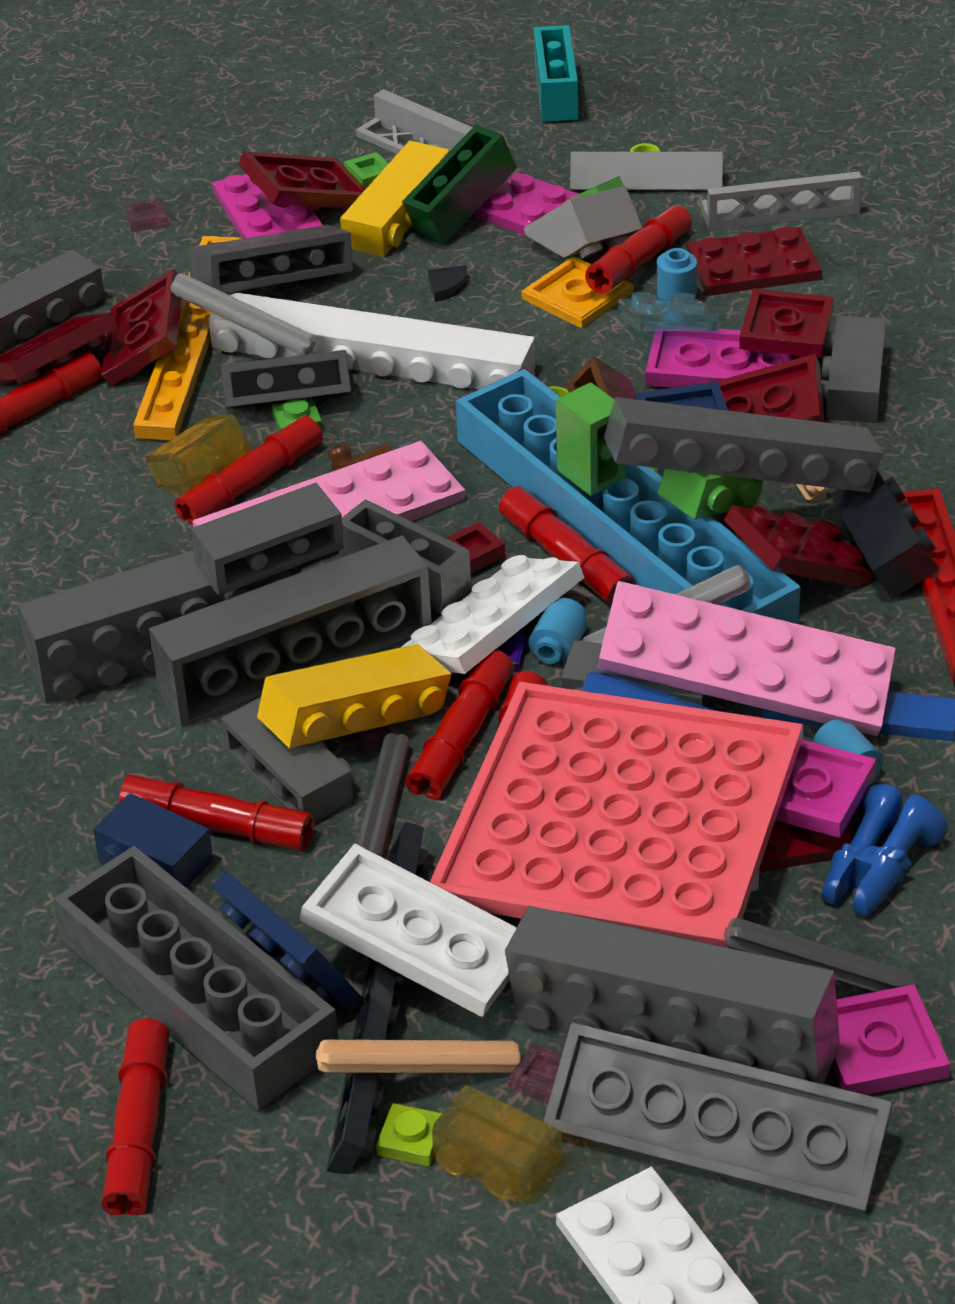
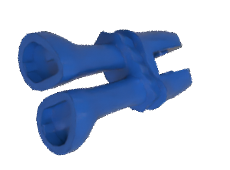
(876, 868)

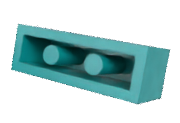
(555, 73)

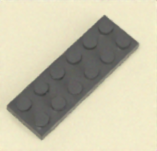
(719, 1117)

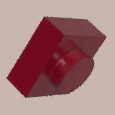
(482, 544)

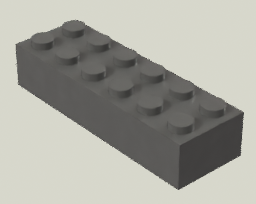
(300, 622)
(102, 627)
(196, 976)
(674, 993)

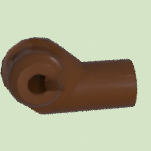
(342, 456)

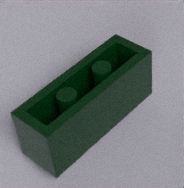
(459, 184)

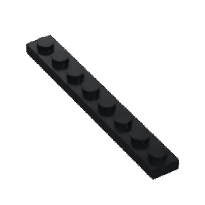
(375, 1017)

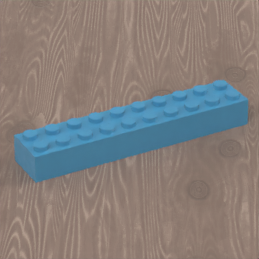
(655, 542)

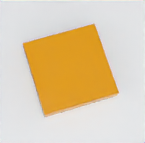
(569, 296)

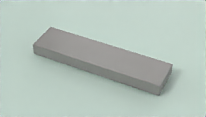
(647, 170)

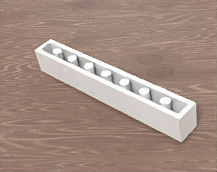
(386, 343)

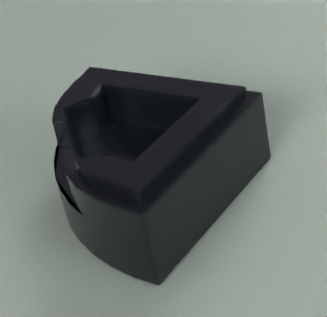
(447, 281)

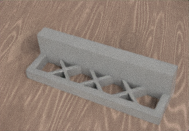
(410, 122)
(782, 201)

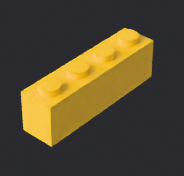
(378, 215)
(353, 695)

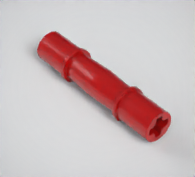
(623, 260)
(43, 392)
(250, 470)
(562, 541)
(460, 725)
(227, 814)
(136, 1118)

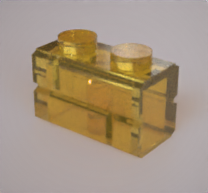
(197, 453)
(496, 1145)

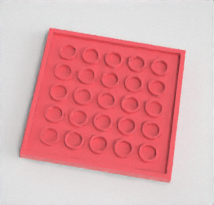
(621, 812)

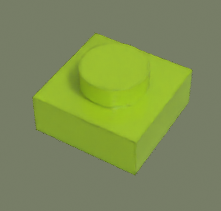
(408, 1135)

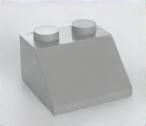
(587, 224)

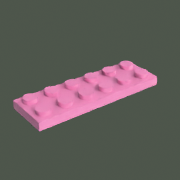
(402, 481)
(746, 658)

